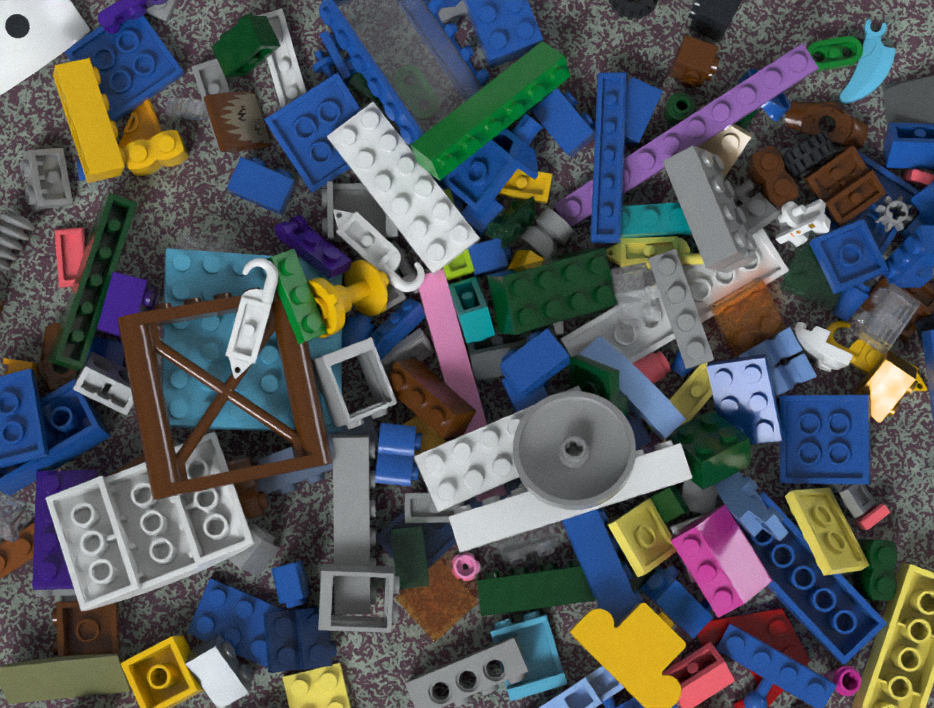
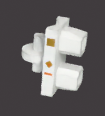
(798, 220)

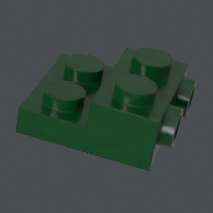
(598, 380)

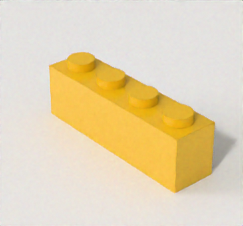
(88, 120)

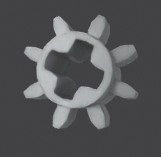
(901, 211)

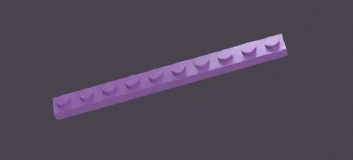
(699, 127)

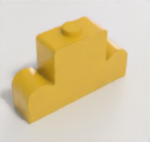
(634, 651)

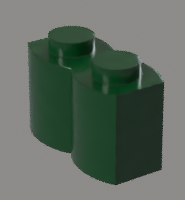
(878, 578)

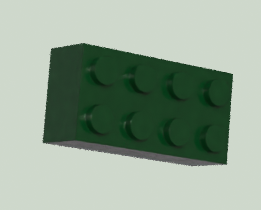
(551, 290)

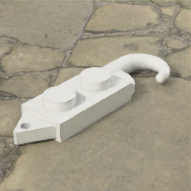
(375, 248)
(251, 318)

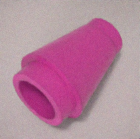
(846, 678)

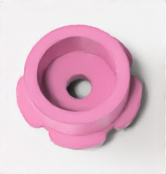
(473, 566)

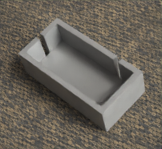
(711, 209)

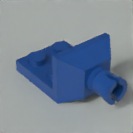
(491, 167)

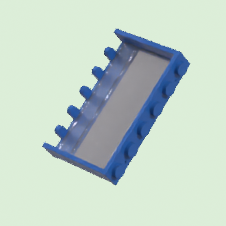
(406, 59)

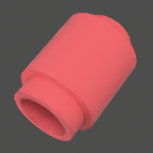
(653, 366)

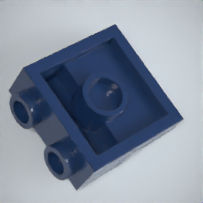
(295, 640)

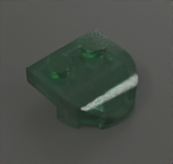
(808, 279)

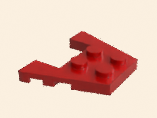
(769, 626)

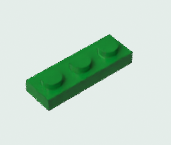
(297, 297)

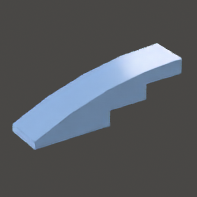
(643, 396)

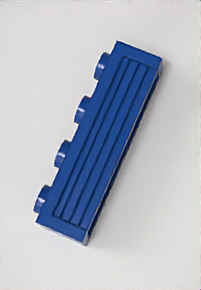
(397, 326)

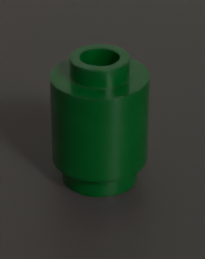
(673, 114)

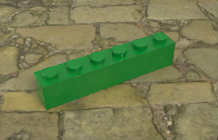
(490, 110)

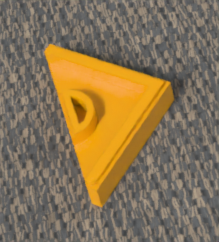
(141, 124)

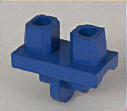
(344, 67)

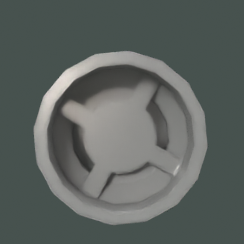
(548, 233)

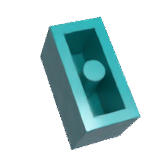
(471, 310)

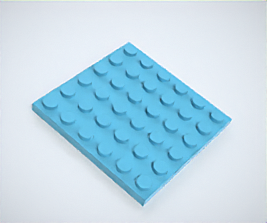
(206, 341)

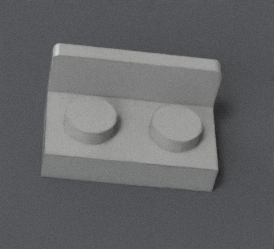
(46, 179)

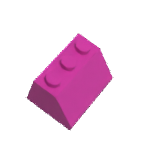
(721, 560)

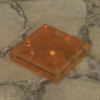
(747, 316)
(440, 604)

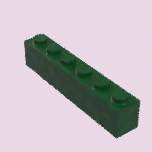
(92, 282)
(540, 588)

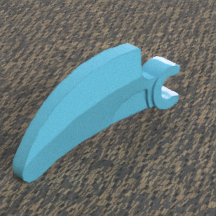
(871, 68)

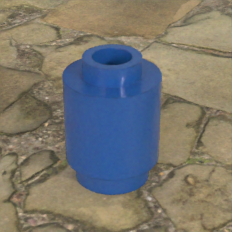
(356, 329)

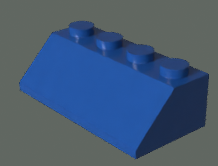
(70, 430)

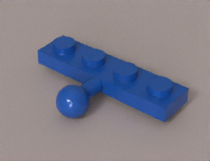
(775, 669)

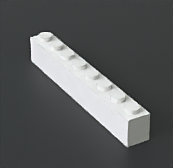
(525, 512)

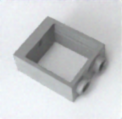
(375, 377)
(357, 623)

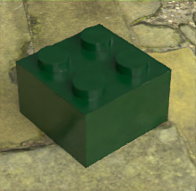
(712, 448)

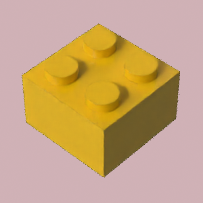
(160, 674)

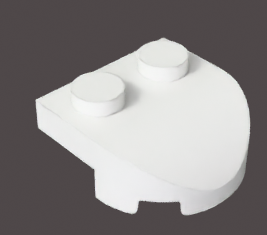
(815, 347)

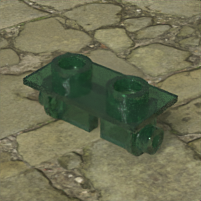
(513, 221)

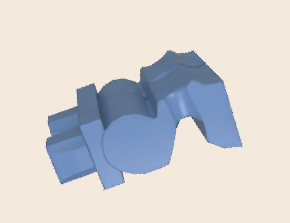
(783, 346)

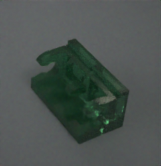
(410, 557)

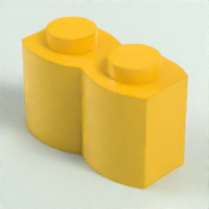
(150, 155)

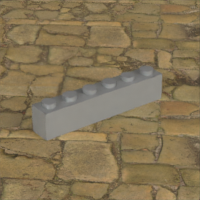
(352, 519)

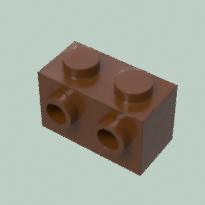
(694, 62)

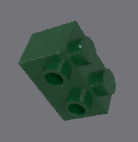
(245, 45)

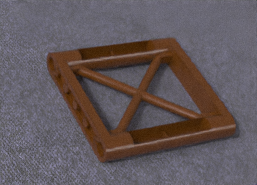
(165, 467)

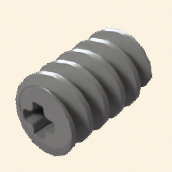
(10, 233)

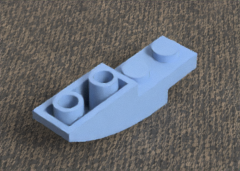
(587, 692)

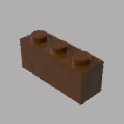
(430, 398)

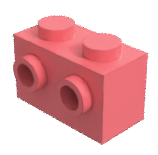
(700, 675)

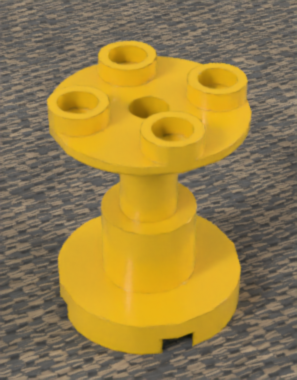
(363, 288)

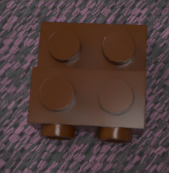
(86, 631)

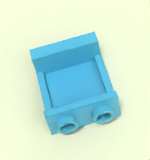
(540, 651)

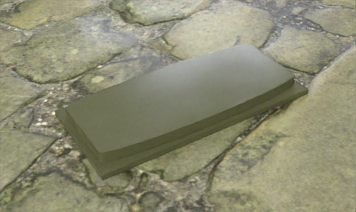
(62, 678)

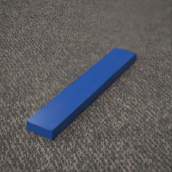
(609, 157)

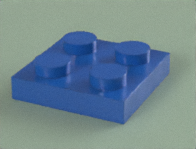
(849, 256)

